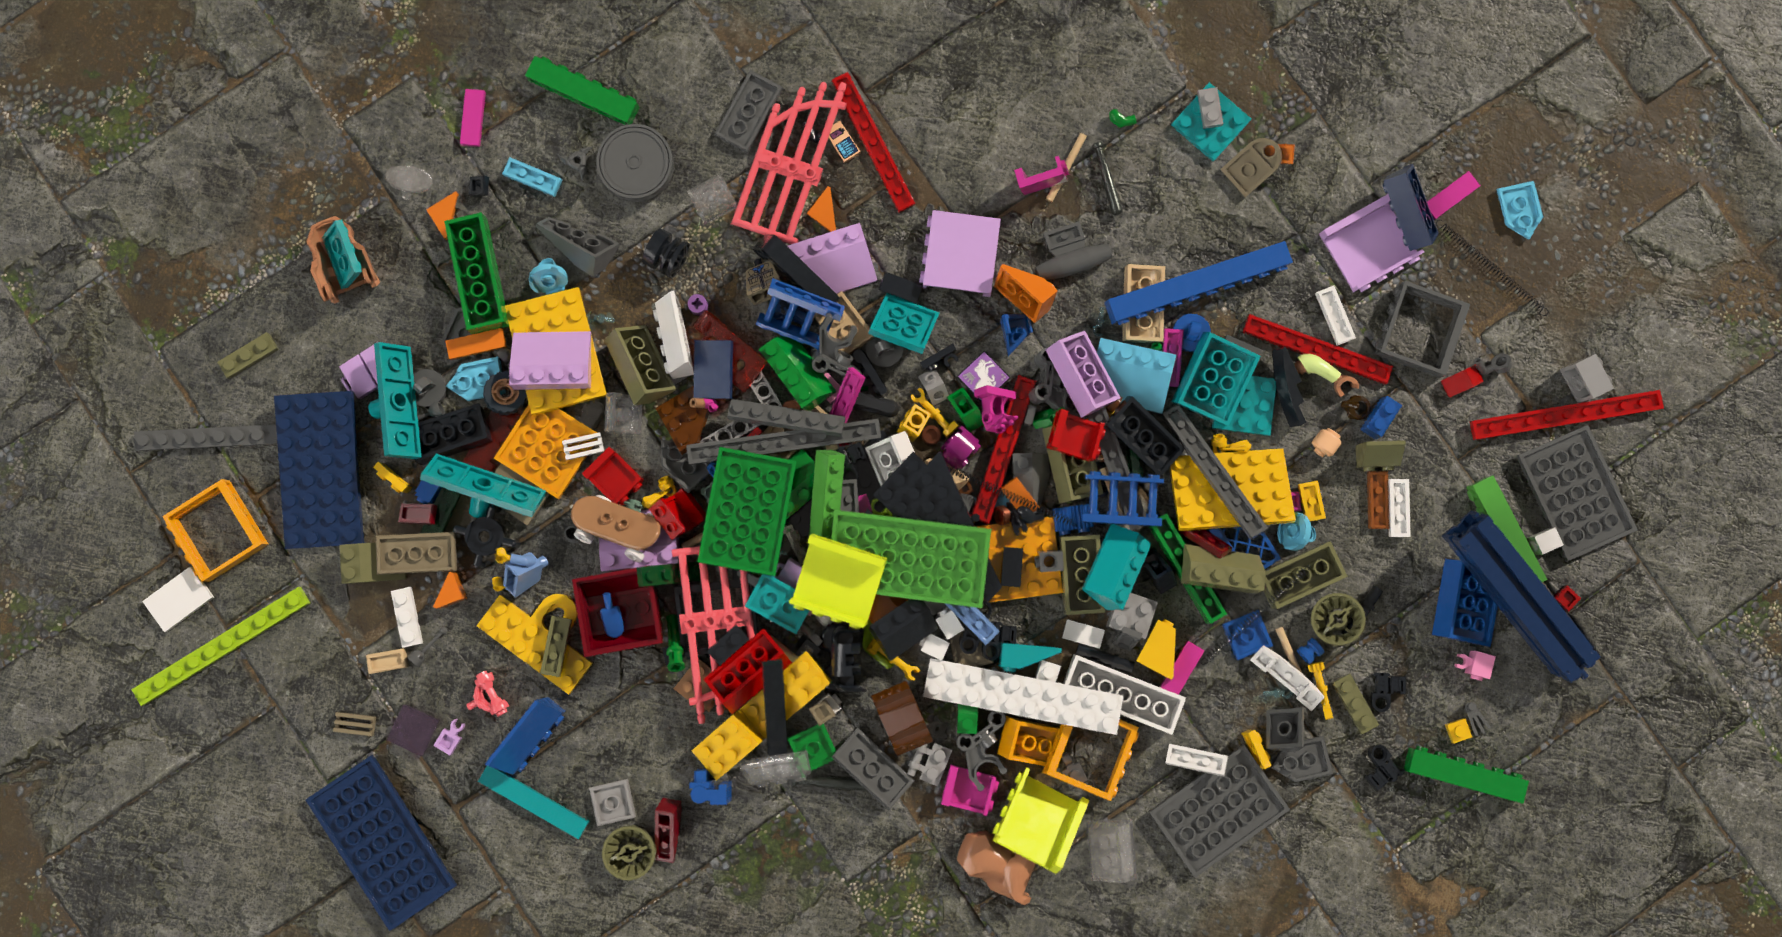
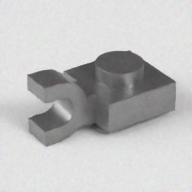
(1072, 770)

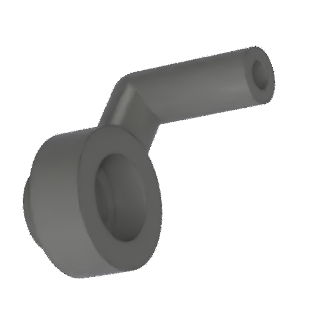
(1500, 364)

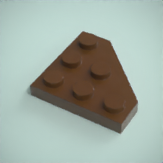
(682, 420)

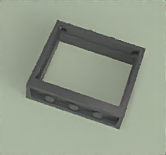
(1461, 309)

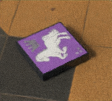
(983, 372)

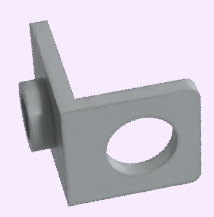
(933, 383)

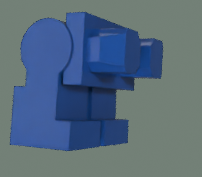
(703, 789)

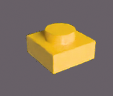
(1458, 730)

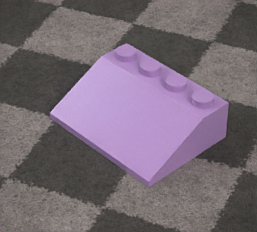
(838, 258)
(550, 360)
(660, 553)

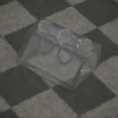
(777, 768)
(1112, 850)

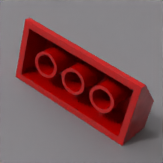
(741, 673)

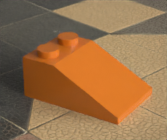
(1026, 291)

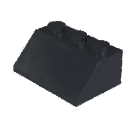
(903, 627)

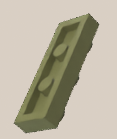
(247, 355)
(556, 646)
(1355, 703)

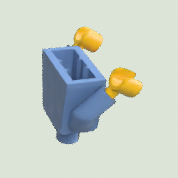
(520, 571)

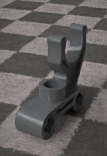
(829, 350)
(1049, 385)
(976, 750)

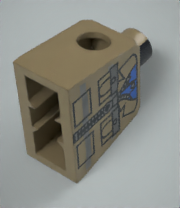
(759, 280)

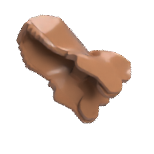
(323, 270)
(996, 865)

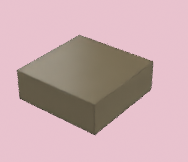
(822, 712)

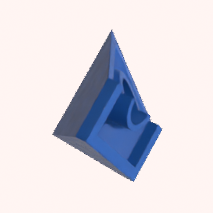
(1015, 330)

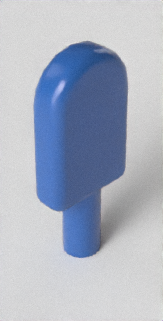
(611, 618)

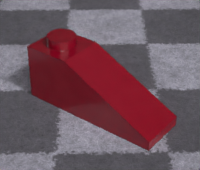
(667, 829)

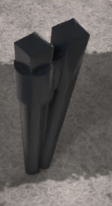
(1017, 522)

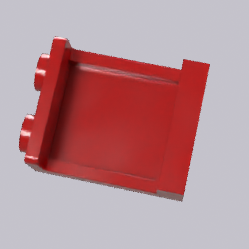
(1075, 436)
(613, 476)
(678, 513)

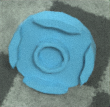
(548, 277)
(1297, 534)

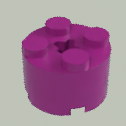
(959, 447)

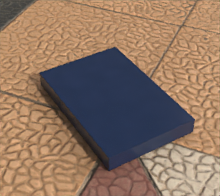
(713, 369)

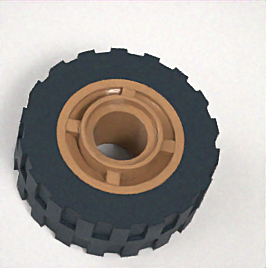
(501, 404)

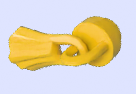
(1221, 442)
(664, 485)

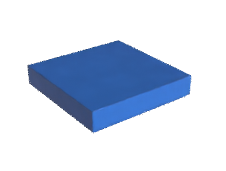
(1251, 639)

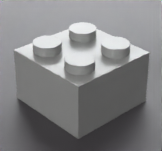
(1587, 378)
(1135, 615)

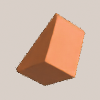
(451, 591)

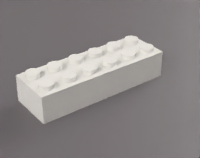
(1140, 699)

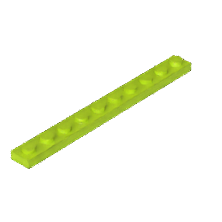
(220, 646)

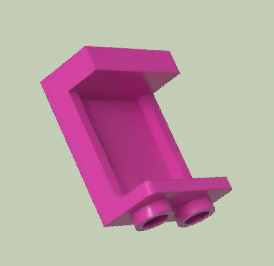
(1042, 180)
(963, 793)

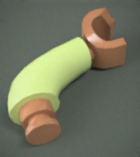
(1313, 364)

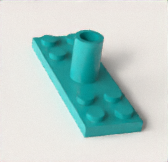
(396, 401)
(482, 487)

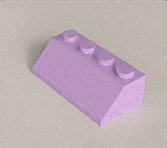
(1082, 373)

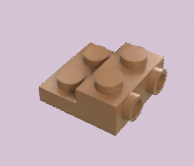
(686, 688)

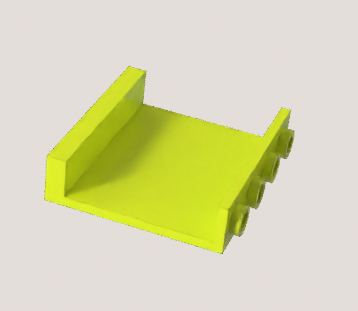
(838, 581)
(1039, 822)

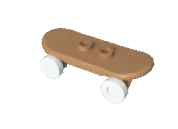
(615, 524)

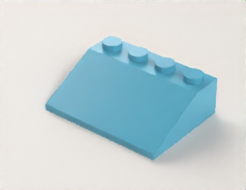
(1138, 372)

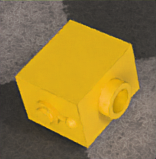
(914, 422)

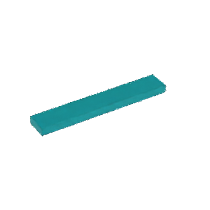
(533, 801)

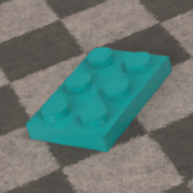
(341, 254)
(772, 600)

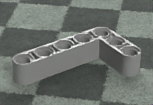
(730, 428)

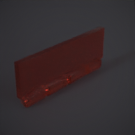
(499, 430)

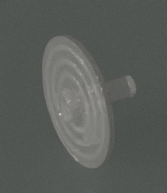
(409, 180)

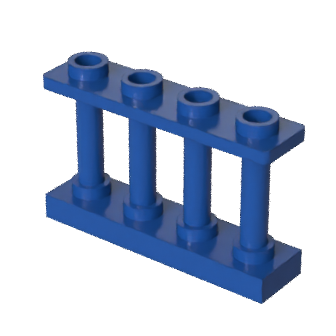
(801, 298)
(1131, 516)

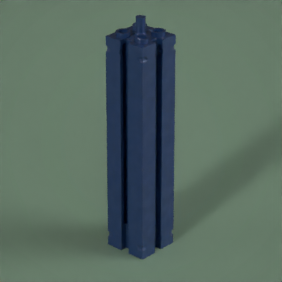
(1521, 596)

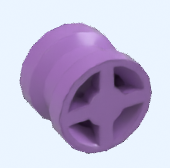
(697, 308)

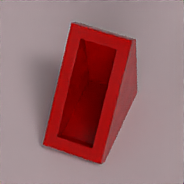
(1462, 381)

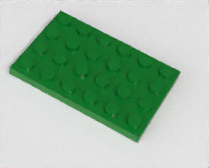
(747, 511)

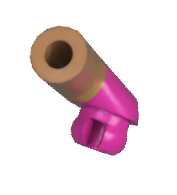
(705, 403)

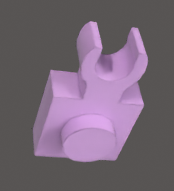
(449, 739)

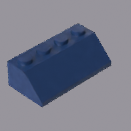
(1410, 208)

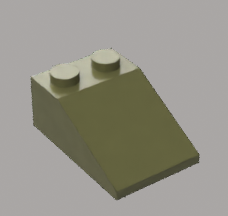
(360, 565)

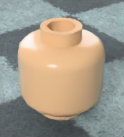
(1326, 442)

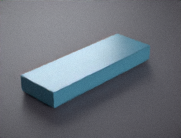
(532, 177)

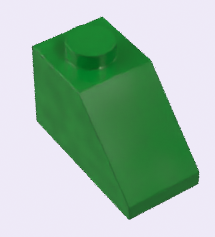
(966, 409)
(967, 719)

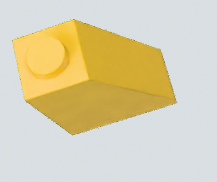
(1159, 649)

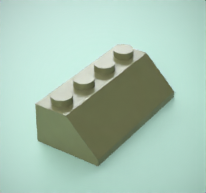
(639, 364)
(1070, 474)
(1232, 572)

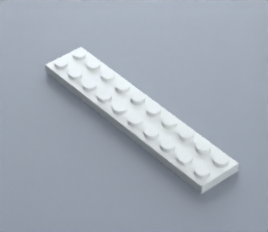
(1023, 696)

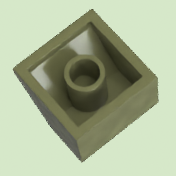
(1379, 454)

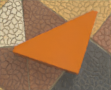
(443, 211)
(823, 211)

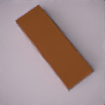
(1378, 499)

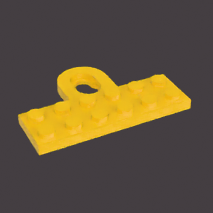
(528, 636)

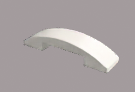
(1289, 676)

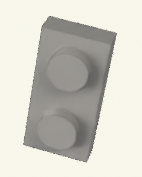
(1210, 108)

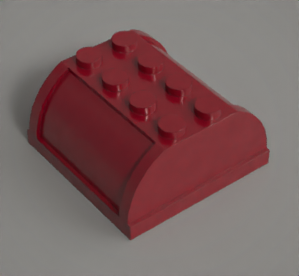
(637, 605)

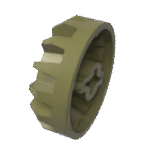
(1350, 607)
(612, 857)

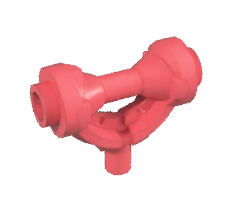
(485, 682)

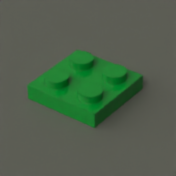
(817, 743)

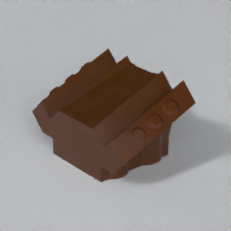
(901, 718)

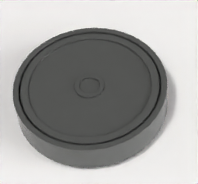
(635, 162)

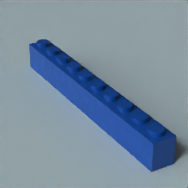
(1198, 282)

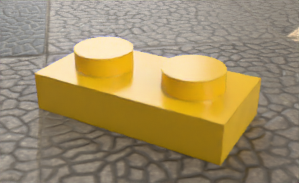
(398, 483)
(1311, 500)
(1256, 749)

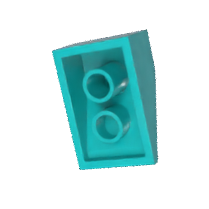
(1021, 655)

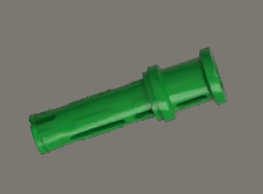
(674, 650)

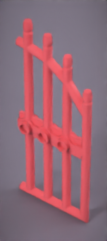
(790, 167)
(709, 621)

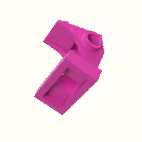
(993, 408)

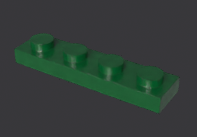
(666, 574)

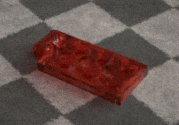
(711, 326)

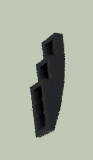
(1288, 392)

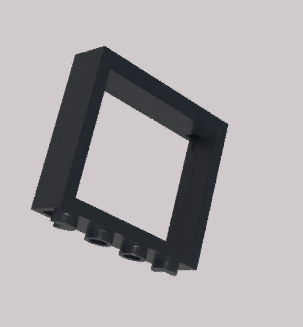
(680, 610)

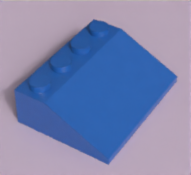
(1463, 607)
(526, 736)

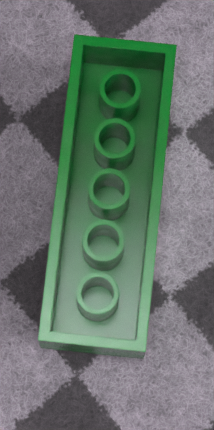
(476, 273)

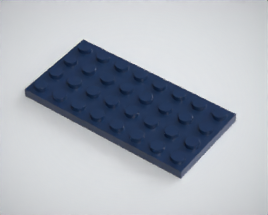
(319, 469)
(381, 842)

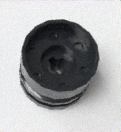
(664, 253)

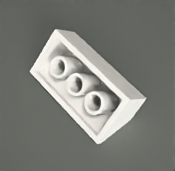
(674, 336)
(889, 455)

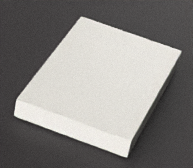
(178, 599)

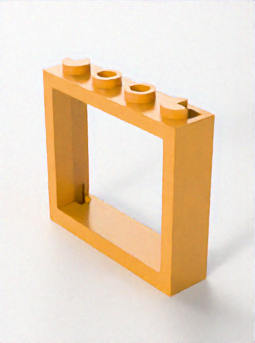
(242, 514)
(1118, 770)

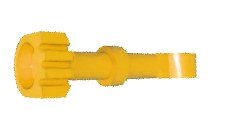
(935, 414)
(874, 647)
(1316, 669)

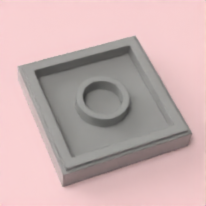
(612, 802)

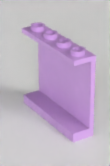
(1368, 245)
(960, 252)

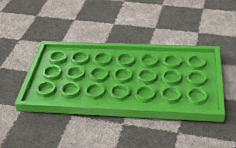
(922, 556)

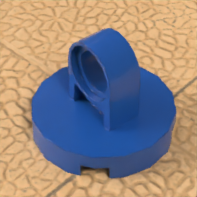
(1193, 328)

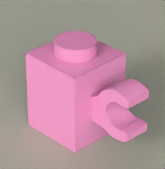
(1477, 665)

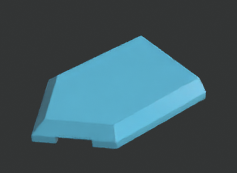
(1520, 208)
(472, 377)

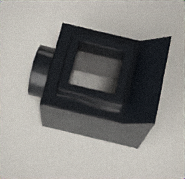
(805, 644)

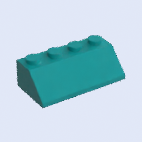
(1116, 567)

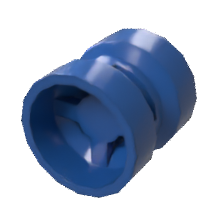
(1310, 651)

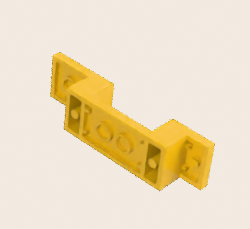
(747, 726)

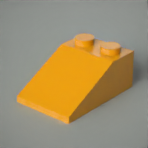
(1026, 741)

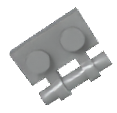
(934, 765)

